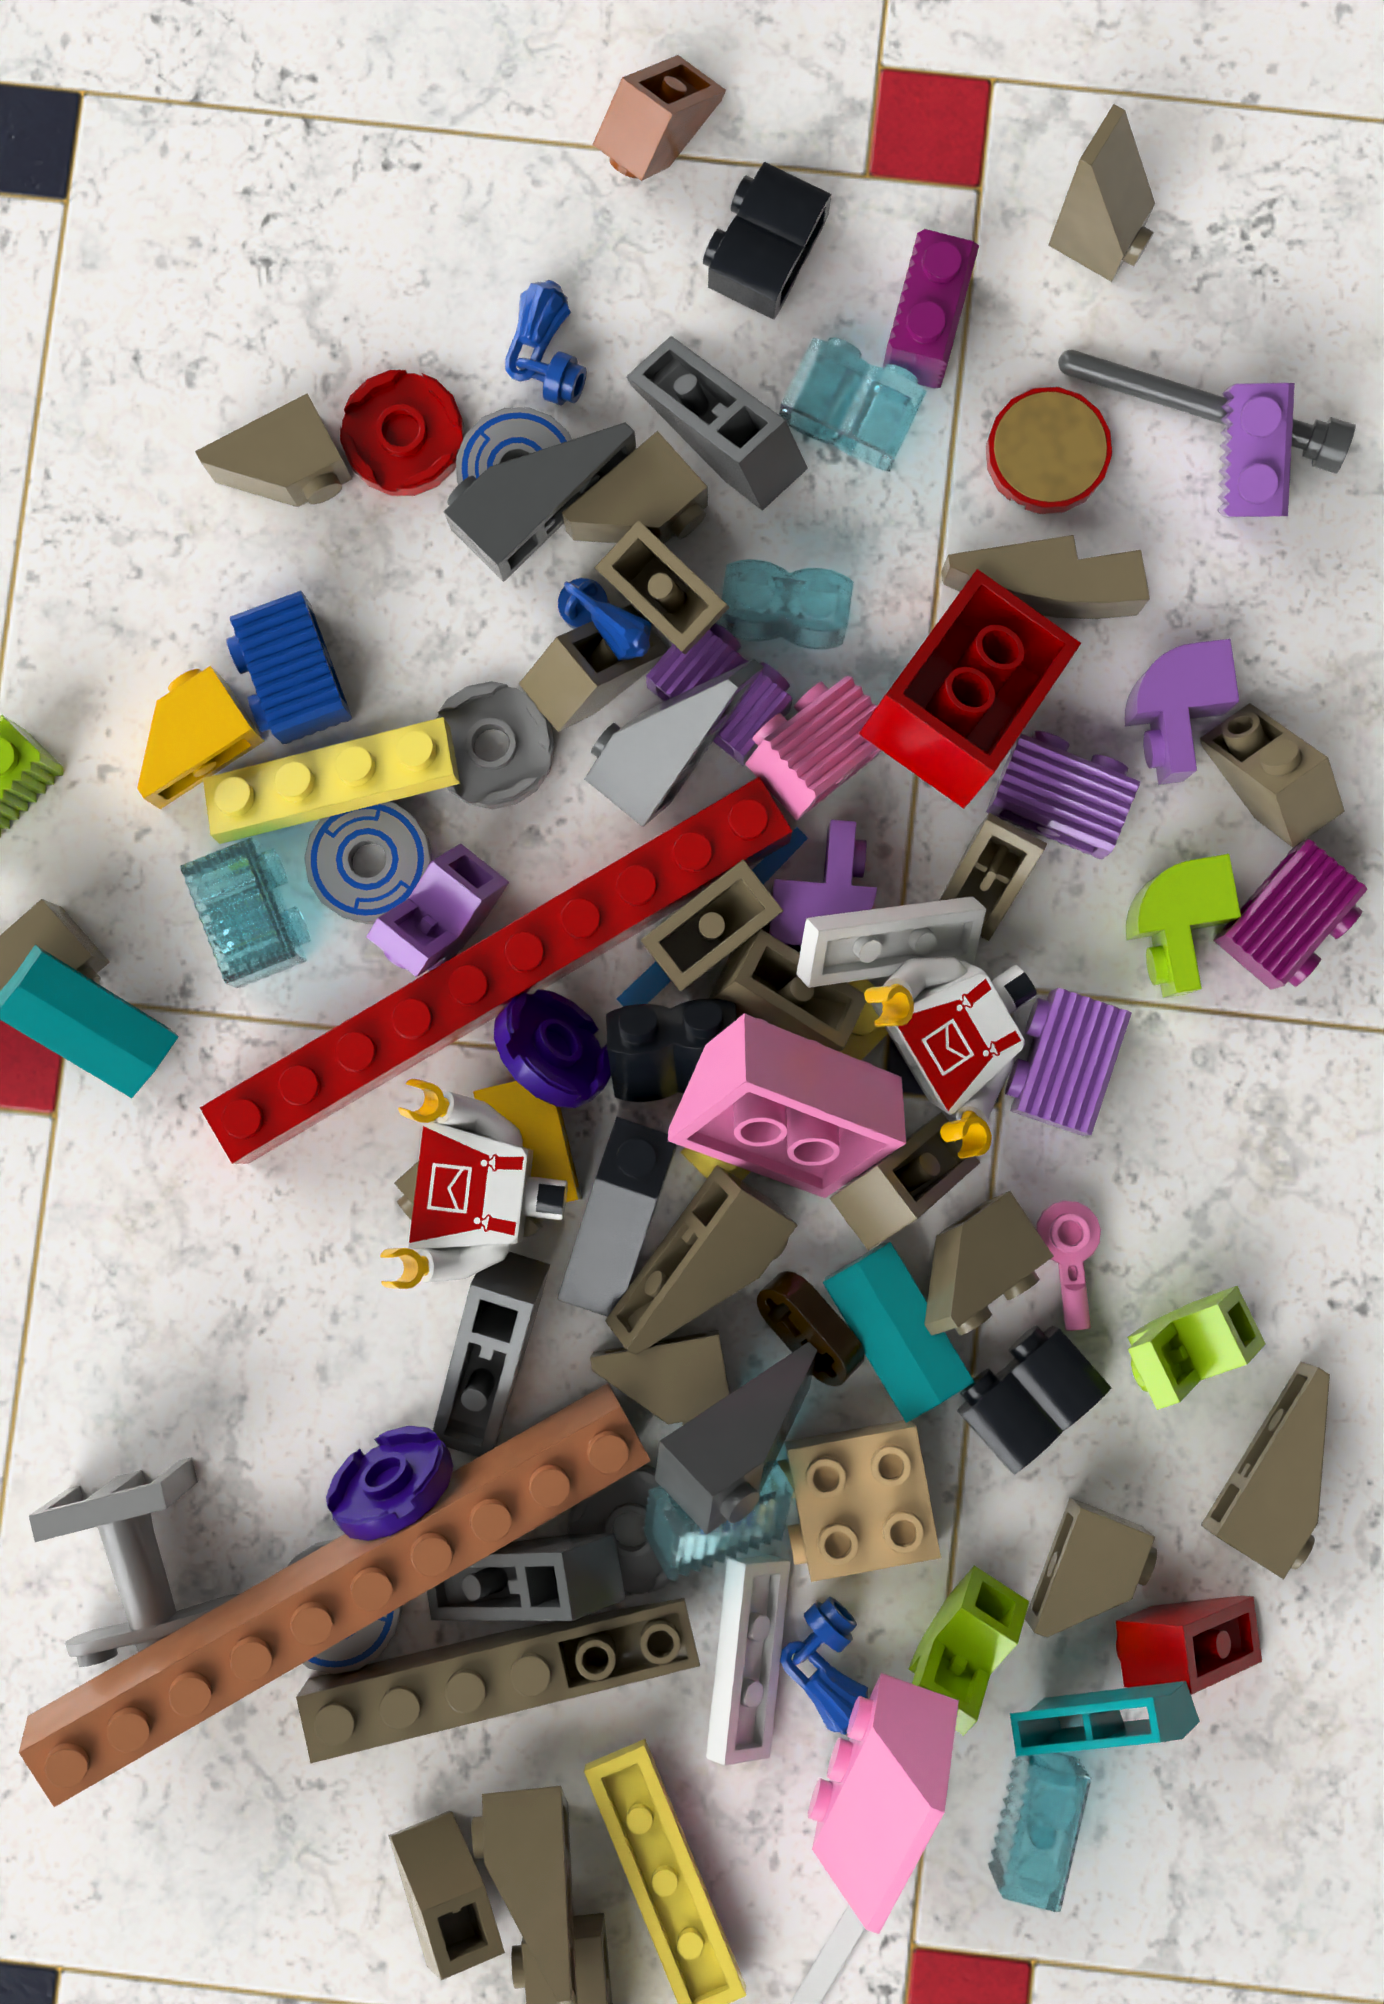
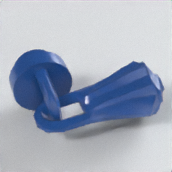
(541, 313)
(586, 601)
(827, 1687)

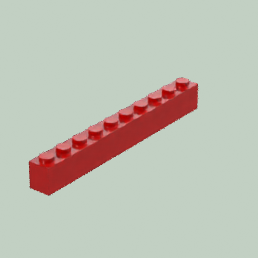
(489, 974)

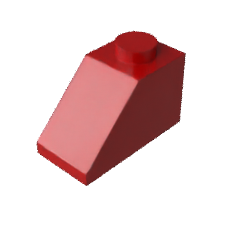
(1189, 1642)

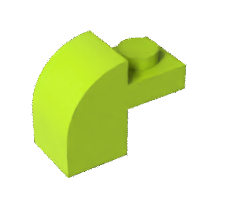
(1173, 904)
(1193, 1345)
(968, 1642)

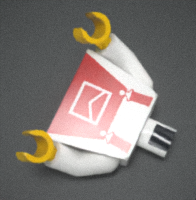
(955, 1037)
(469, 1190)

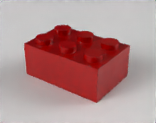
(970, 689)

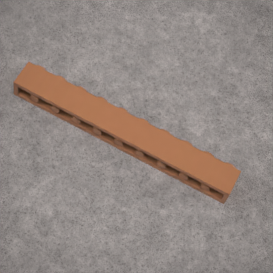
(326, 1598)

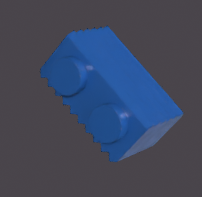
(288, 667)

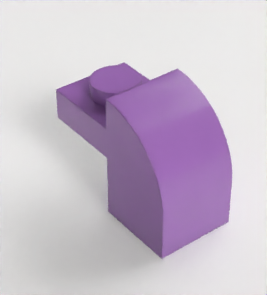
(1177, 687)
(801, 899)
(440, 913)

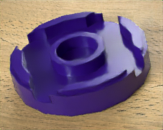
(552, 1048)
(390, 1483)

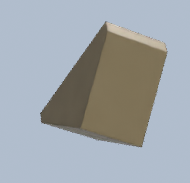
(994, 869)

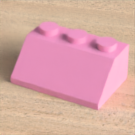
(789, 1108)
(884, 1794)

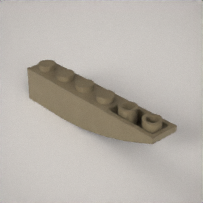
(492, 1677)

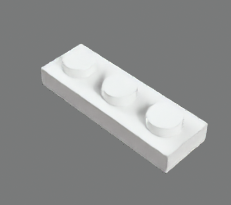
(883, 939)
(748, 1659)

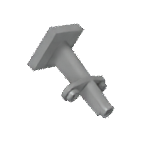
(126, 1529)

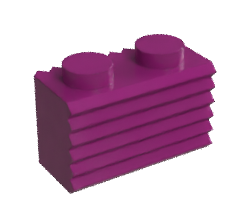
(931, 305)
(1292, 916)

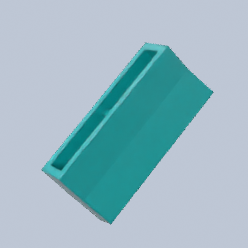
(84, 1022)
(889, 1320)
(1168, 1707)

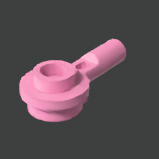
(1072, 1237)

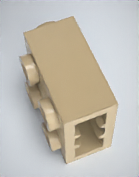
(860, 1501)

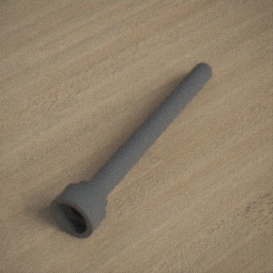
(1323, 441)

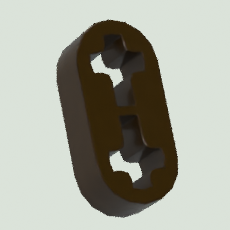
(803, 1316)

